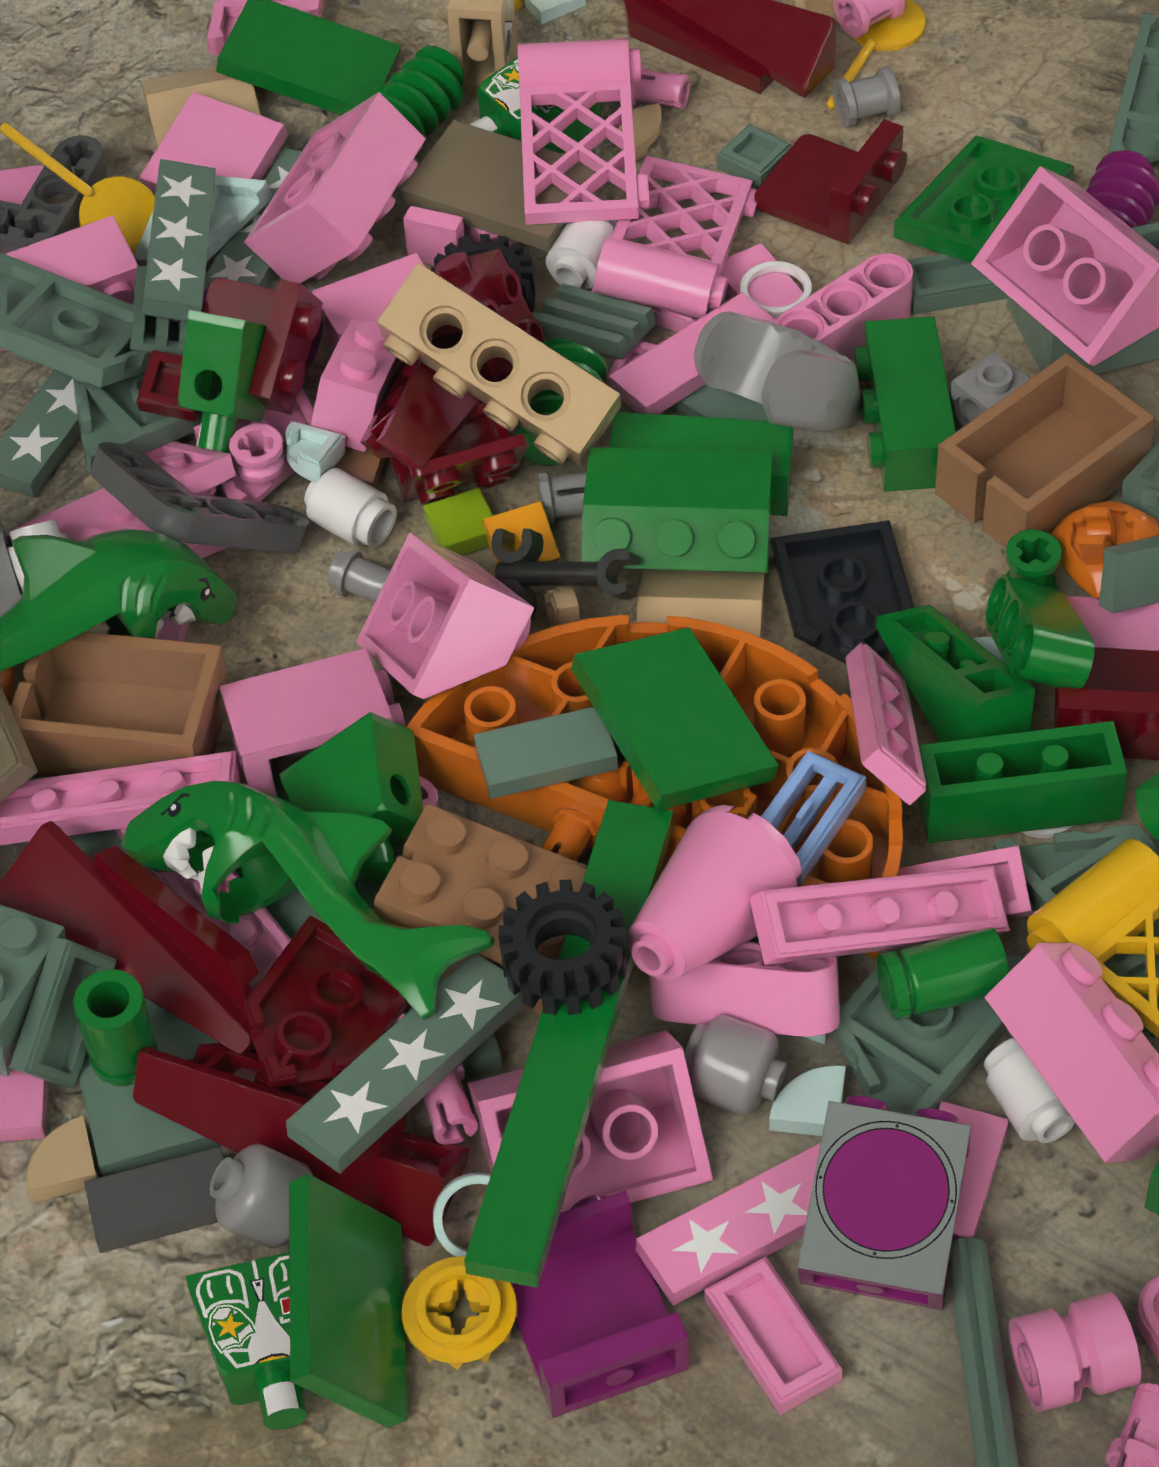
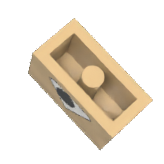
(481, 38)

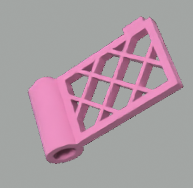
(574, 79)
(662, 271)

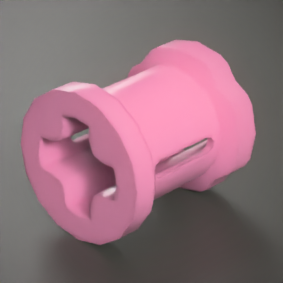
(858, 15)

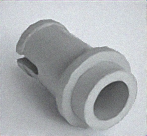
(357, 576)

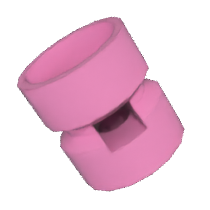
(1074, 1351)

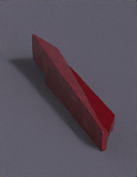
(740, 39)
(416, 413)
(141, 922)
(231, 1104)

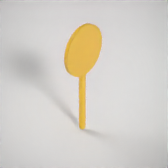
(887, 36)
(117, 196)

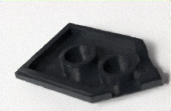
(840, 584)

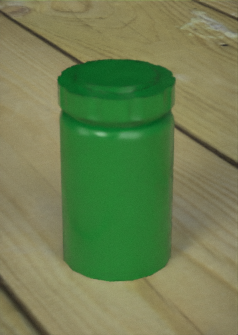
(941, 973)
(113, 1024)

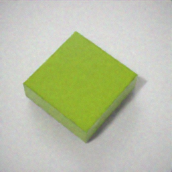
(457, 521)

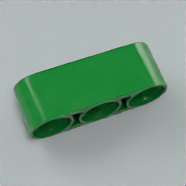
(1039, 633)

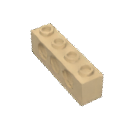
(431, 302)

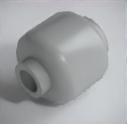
(734, 1064)
(255, 1194)

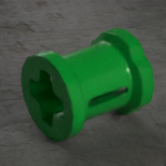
(1033, 557)

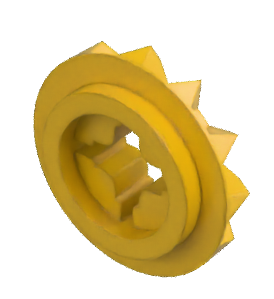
(436, 1292)

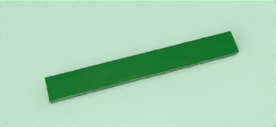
(563, 1069)

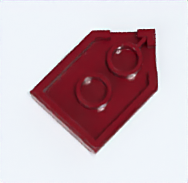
(317, 1009)

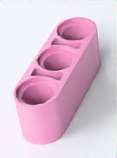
(869, 292)
(779, 997)

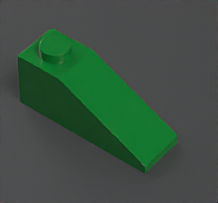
(954, 677)

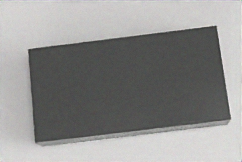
(153, 1200)

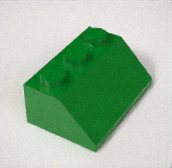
(679, 509)

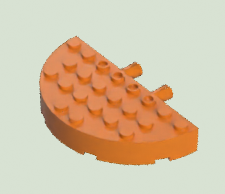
(773, 687)

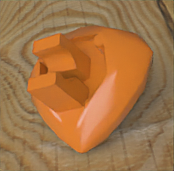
(1092, 529)

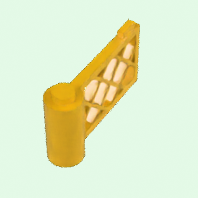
(1105, 914)

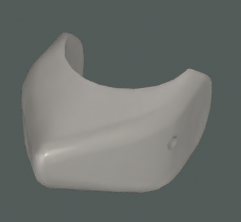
(780, 368)

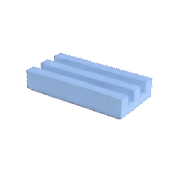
(832, 819)

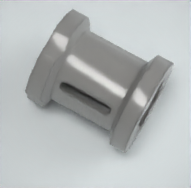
(866, 97)
(561, 494)

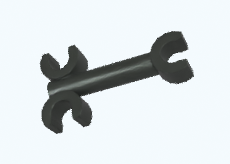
(521, 568)

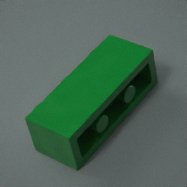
(904, 400)
(711, 433)
(1022, 782)

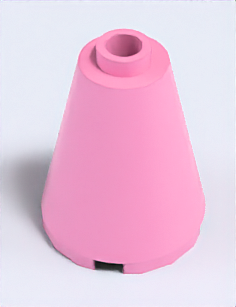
(705, 889)

